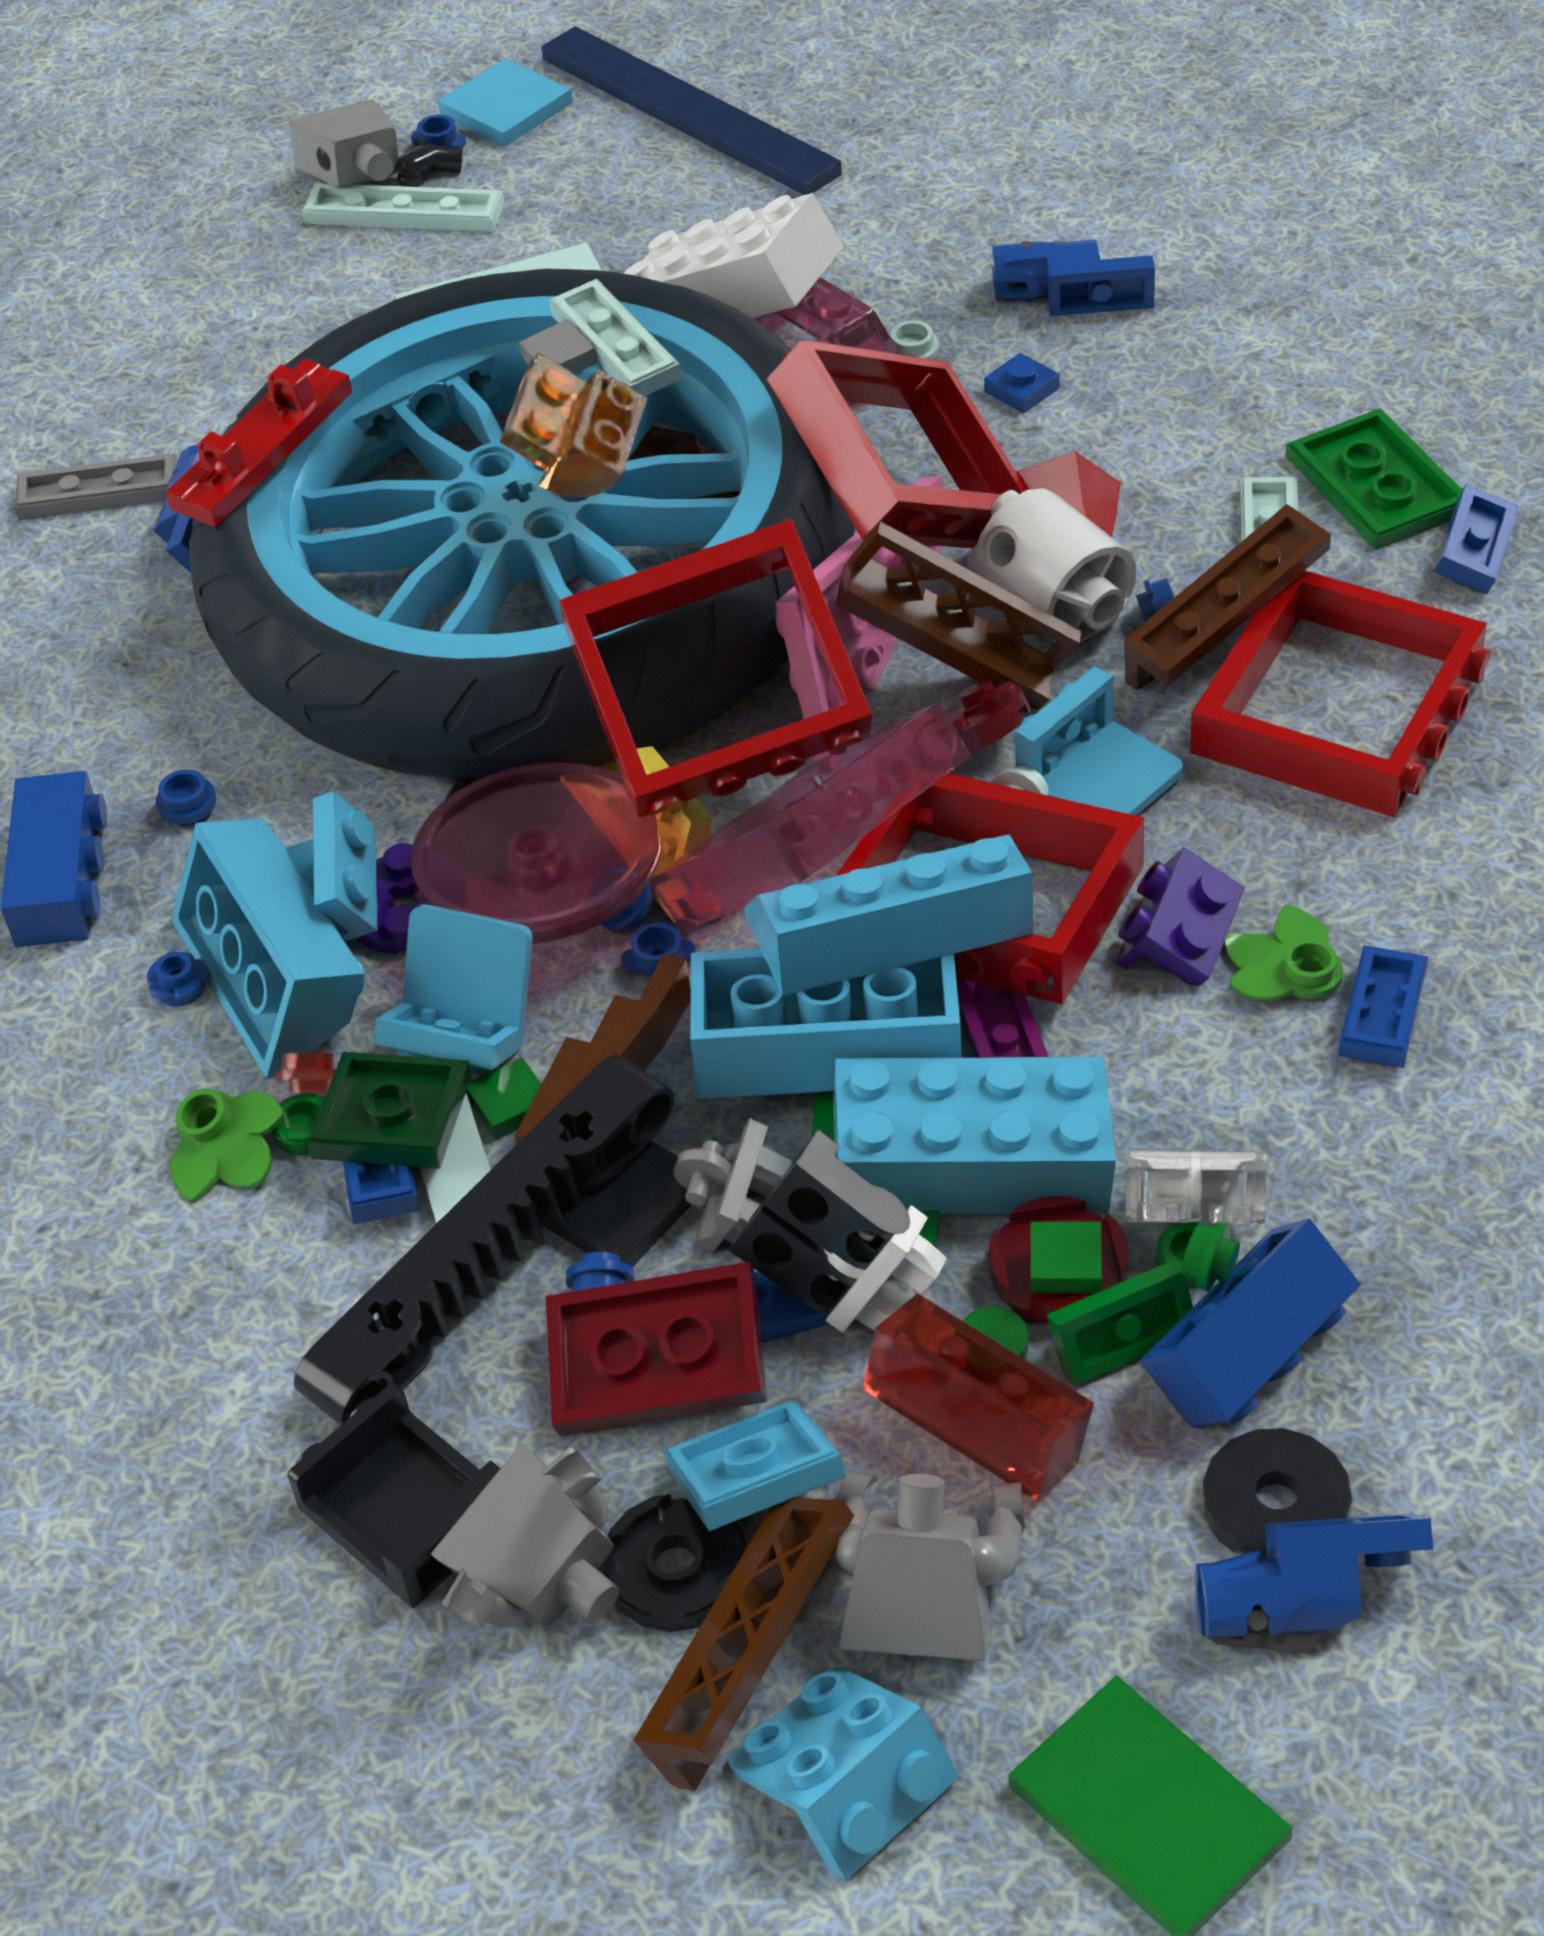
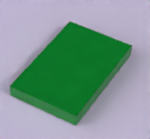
(1376, 478)
(1150, 1808)

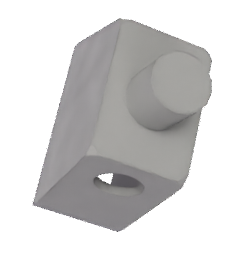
(354, 141)

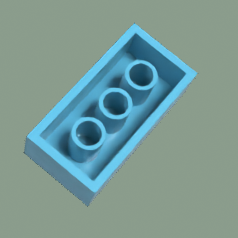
(769, 1044)
(977, 1130)

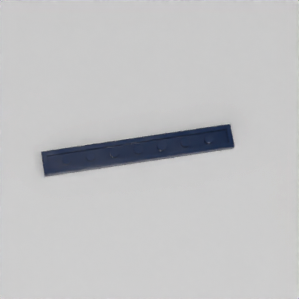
(692, 111)

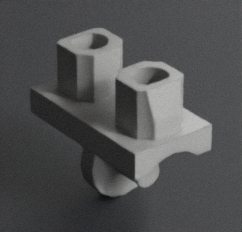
(727, 1182)

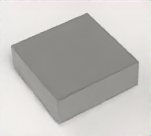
(561, 345)

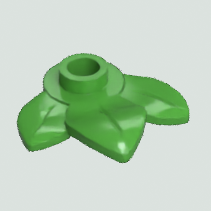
(1277, 962)
(226, 1148)

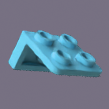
(1089, 754)
(340, 865)
(460, 989)
(848, 1764)

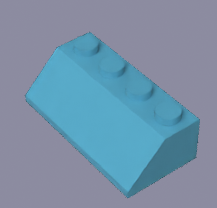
(893, 914)
(264, 941)

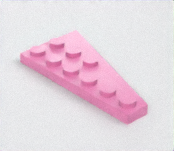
(864, 643)

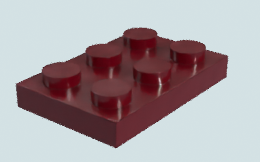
(655, 1349)

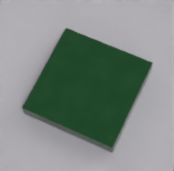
(390, 1110)

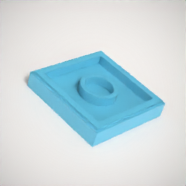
(505, 102)
(753, 1464)

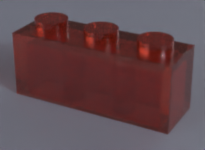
(977, 1396)

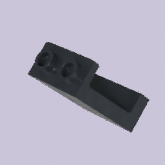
(388, 1492)

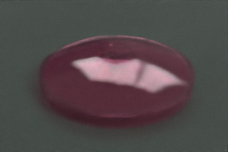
(537, 849)

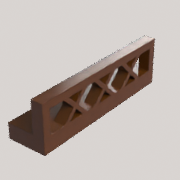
(1223, 598)
(946, 623)
(740, 1637)

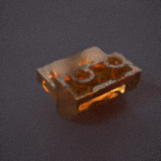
(573, 427)

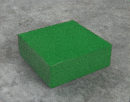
(504, 1096)
(1066, 1257)

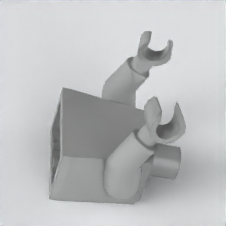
(531, 1545)
(923, 1571)

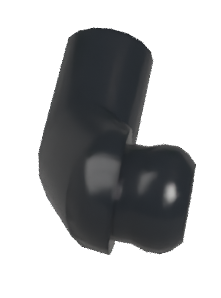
(424, 158)

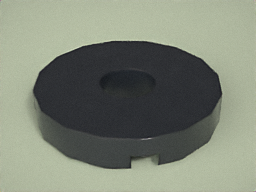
(1267, 1459)
(669, 1599)

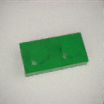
(1118, 1322)

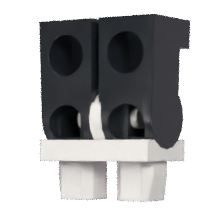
(838, 1240)

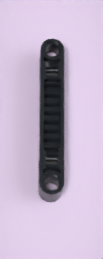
(606, 1113)

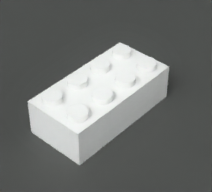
(751, 258)

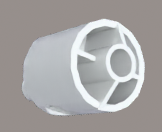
(1055, 560)

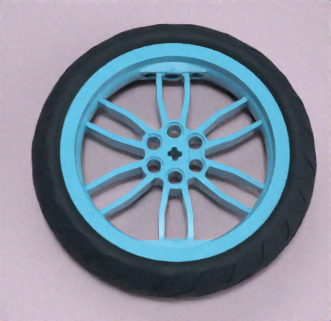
(503, 701)

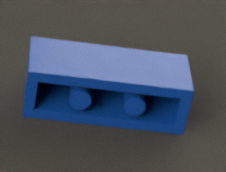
(53, 859)
(1251, 1325)

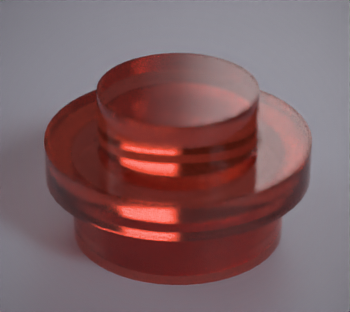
(306, 1072)

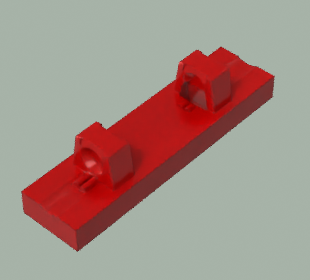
(259, 442)

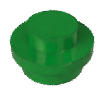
(1210, 1255)

